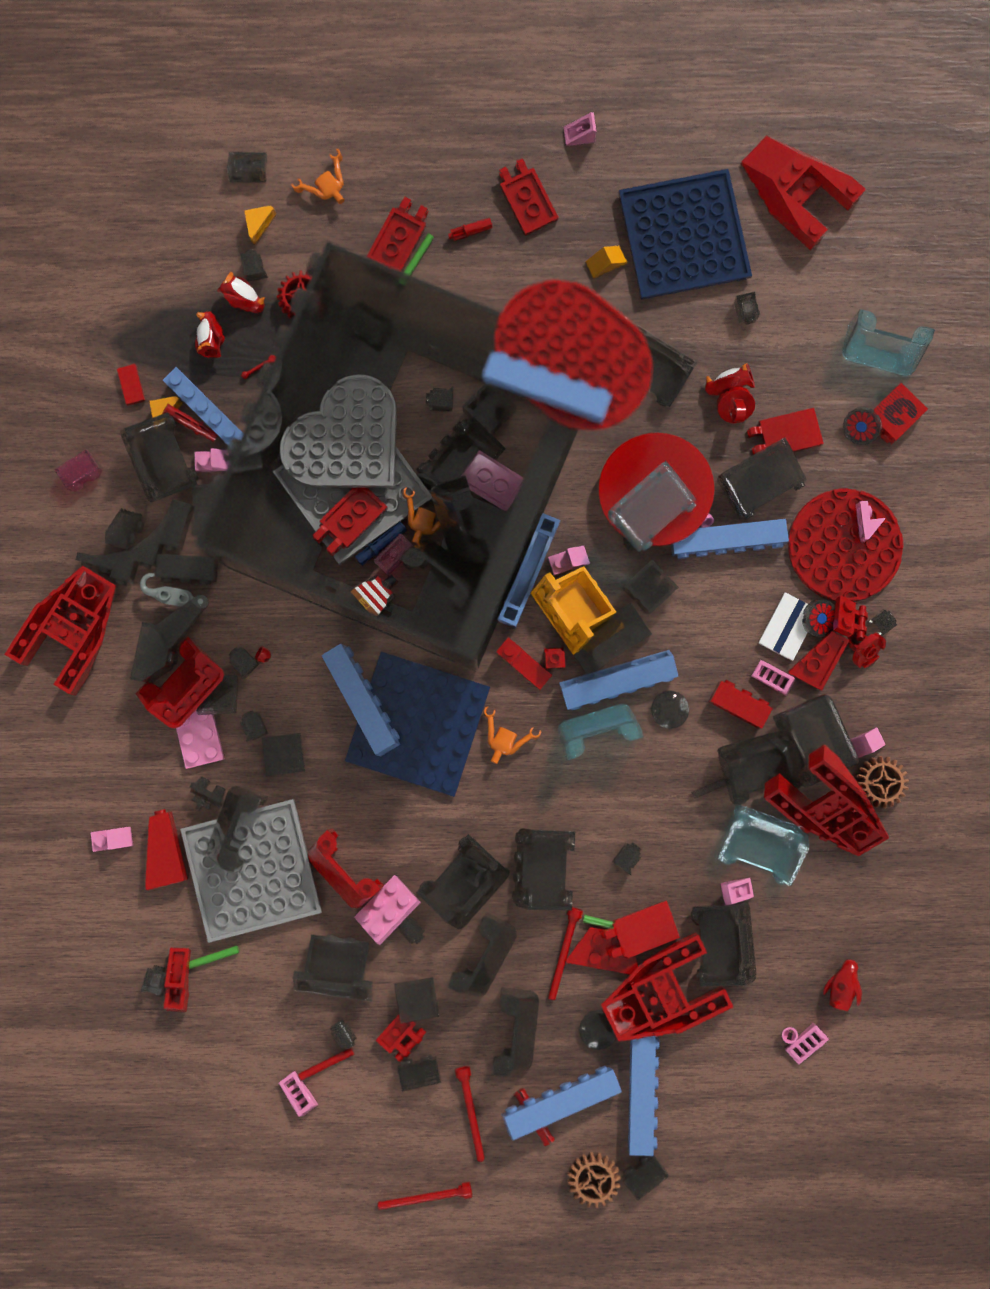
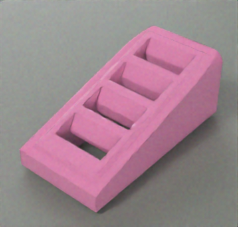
(787, 687)
(811, 1048)
(292, 1097)

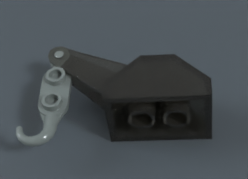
(157, 643)

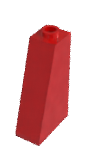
(164, 854)

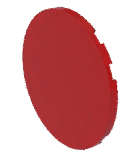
(639, 458)
(828, 548)

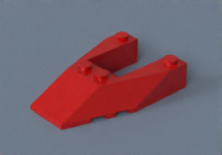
(789, 178)
(73, 616)
(838, 816)
(653, 1001)

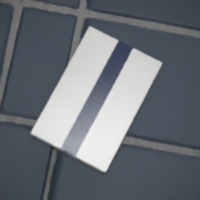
(785, 629)

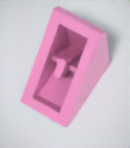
(581, 130)
(868, 742)

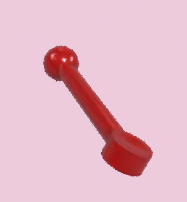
(272, 358)

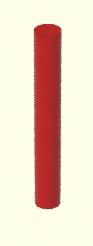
(325, 1064)

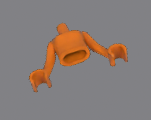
(326, 182)
(423, 520)
(504, 739)

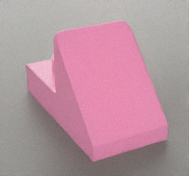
(211, 461)
(866, 526)
(568, 560)
(111, 839)
(736, 890)

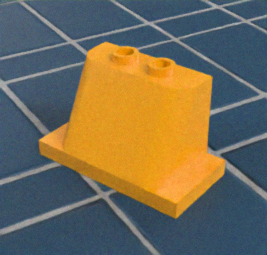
(573, 606)

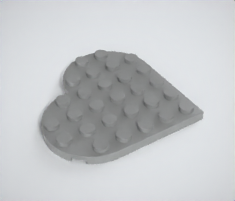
(347, 440)

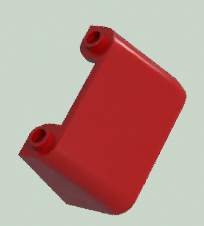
(184, 688)
(320, 857)

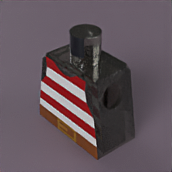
(376, 594)

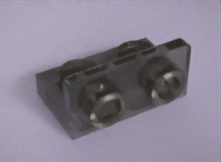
(247, 167)

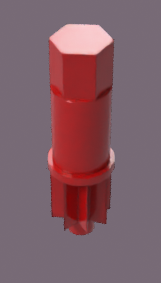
(470, 229)

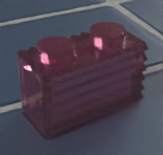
(78, 471)
(390, 557)

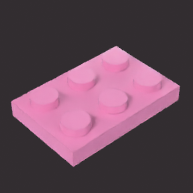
(492, 480)
(200, 740)
(387, 909)

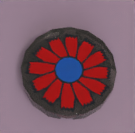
(862, 426)
(818, 617)

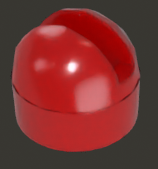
(263, 654)

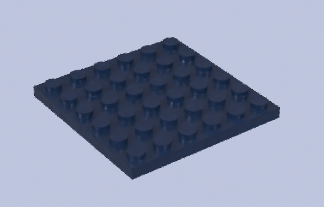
(685, 234)
(433, 717)

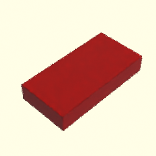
(131, 384)

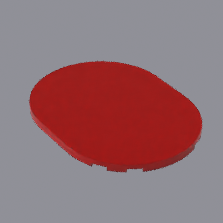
(578, 336)

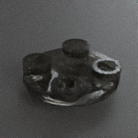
(670, 709)
(596, 1030)

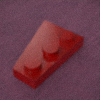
(820, 661)

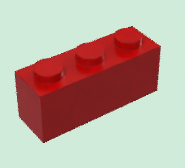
(741, 704)

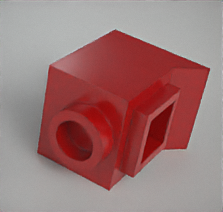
(554, 658)

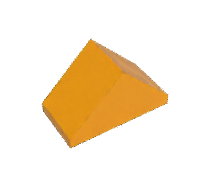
(258, 220)
(605, 260)
(158, 406)

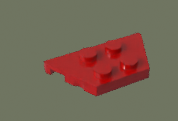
(592, 952)

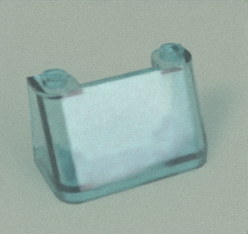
(884, 349)
(651, 506)
(574, 730)
(764, 843)

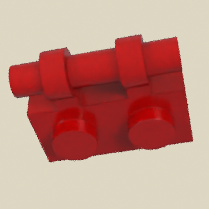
(845, 618)
(395, 1033)

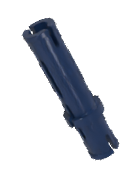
(383, 541)

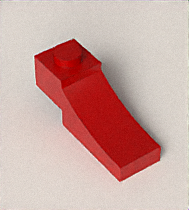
(523, 663)
(177, 980)

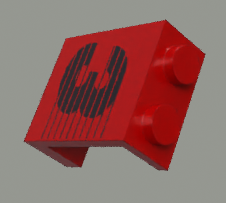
(898, 413)

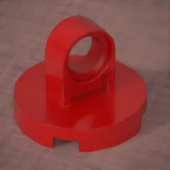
(736, 405)
(867, 651)

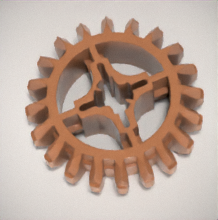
(881, 774)
(601, 1177)

